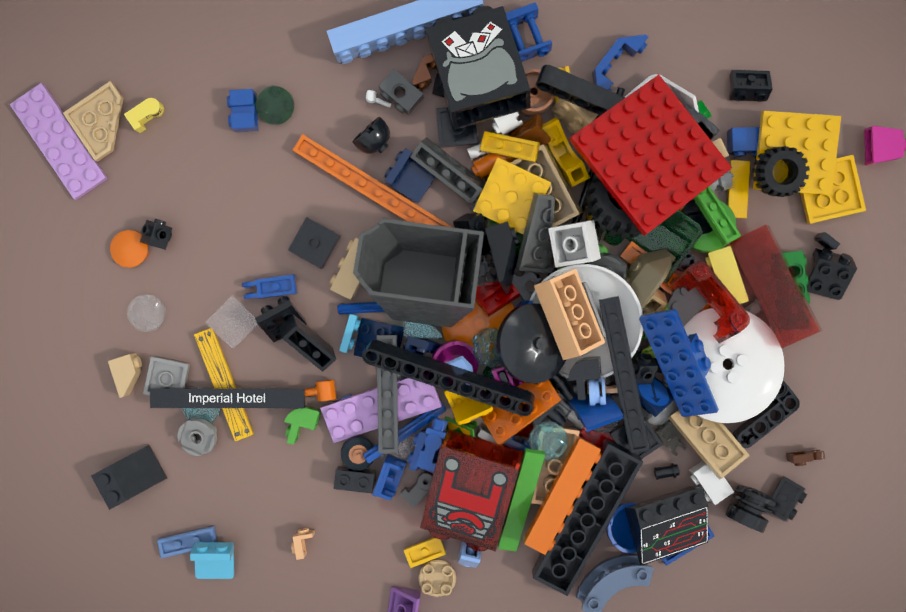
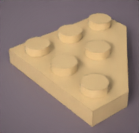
(97, 120)

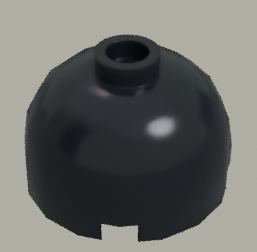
(374, 137)

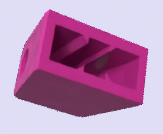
(883, 144)

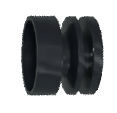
(751, 508)

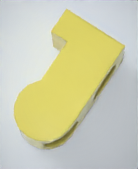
(143, 113)

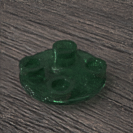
(274, 105)

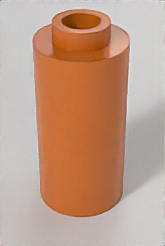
(484, 165)

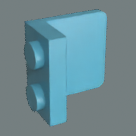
(213, 560)

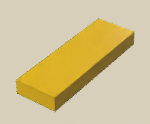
(510, 146)
(738, 195)

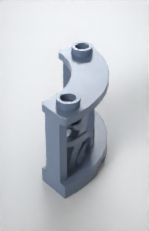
(611, 577)

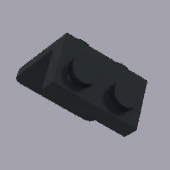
(831, 274)

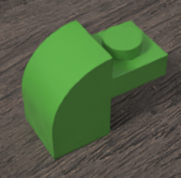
(301, 417)

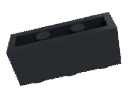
(307, 343)

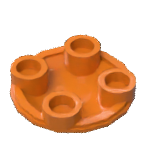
(128, 249)

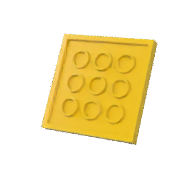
(808, 133)

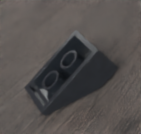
(504, 250)
(129, 477)

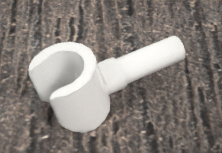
(371, 98)

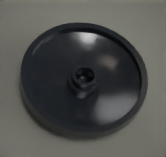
(528, 345)

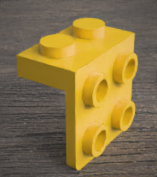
(466, 408)

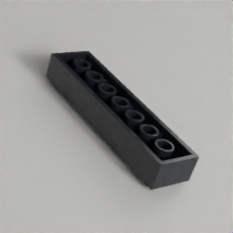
(589, 518)

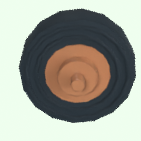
(353, 451)

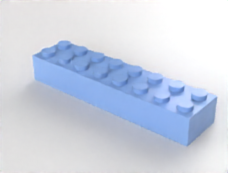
(394, 27)

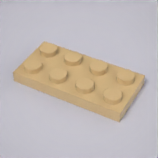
(711, 442)

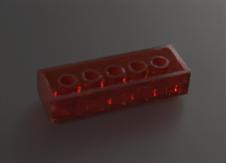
(775, 286)

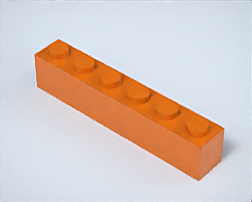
(561, 495)

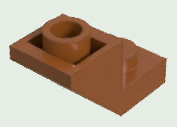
(422, 77)

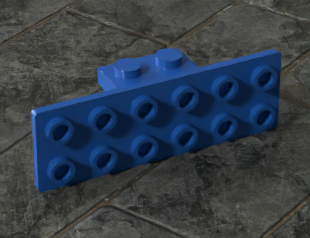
(681, 362)

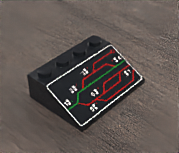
(669, 524)

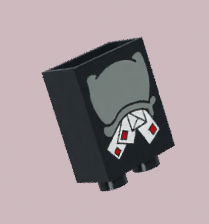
(478, 66)

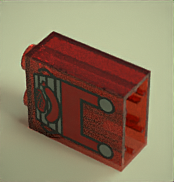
(471, 490)

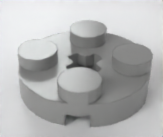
(204, 429)

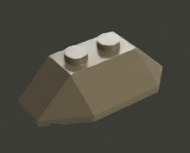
(648, 273)

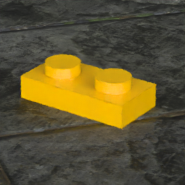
(424, 551)

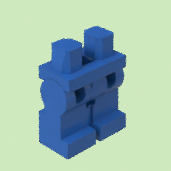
(436, 434)

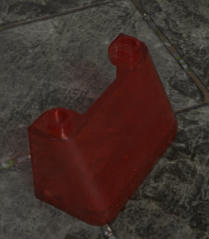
(732, 315)

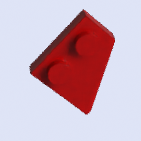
(493, 298)

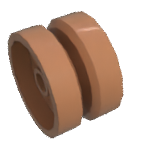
(541, 100)

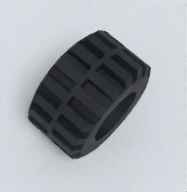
(796, 171)

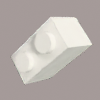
(714, 489)

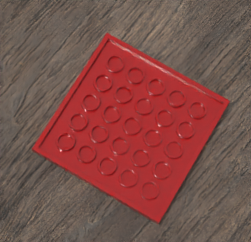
(650, 154)

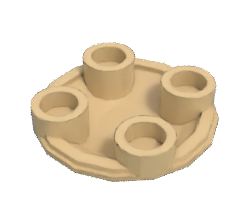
(437, 578)

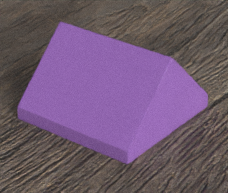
(404, 600)

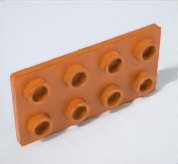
(505, 424)

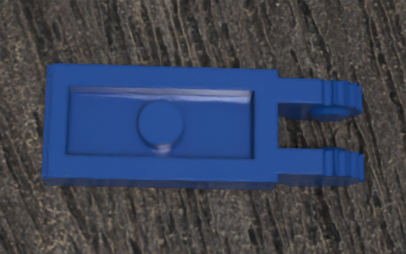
(272, 287)

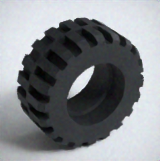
(606, 214)

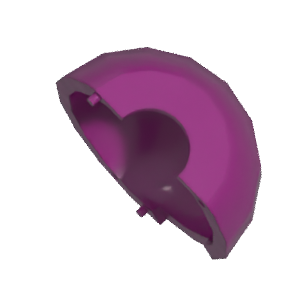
(454, 349)

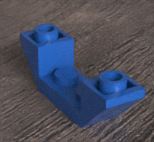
(630, 44)

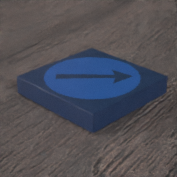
(655, 396)

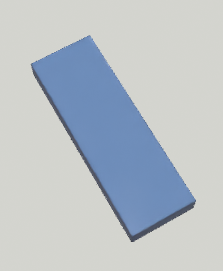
(184, 542)

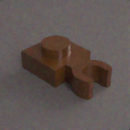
(801, 457)

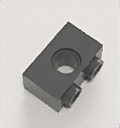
(396, 82)

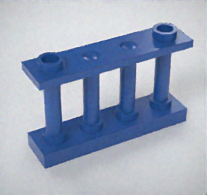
(528, 15)

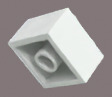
(574, 243)

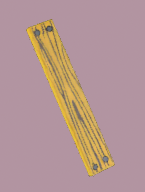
(222, 378)

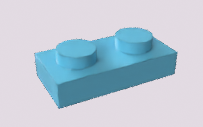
(352, 325)

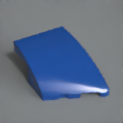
(595, 416)

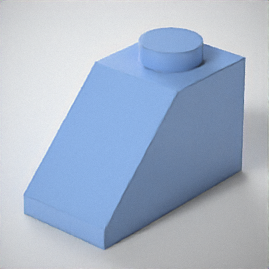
(468, 556)

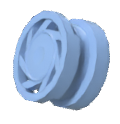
(594, 391)

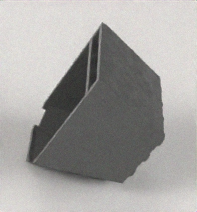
(420, 270)

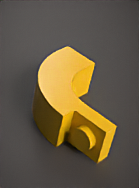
(567, 161)

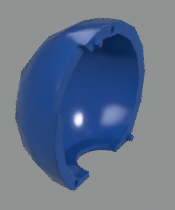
(619, 530)

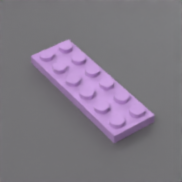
(58, 141)
(360, 412)

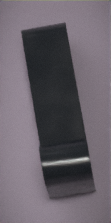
(767, 423)

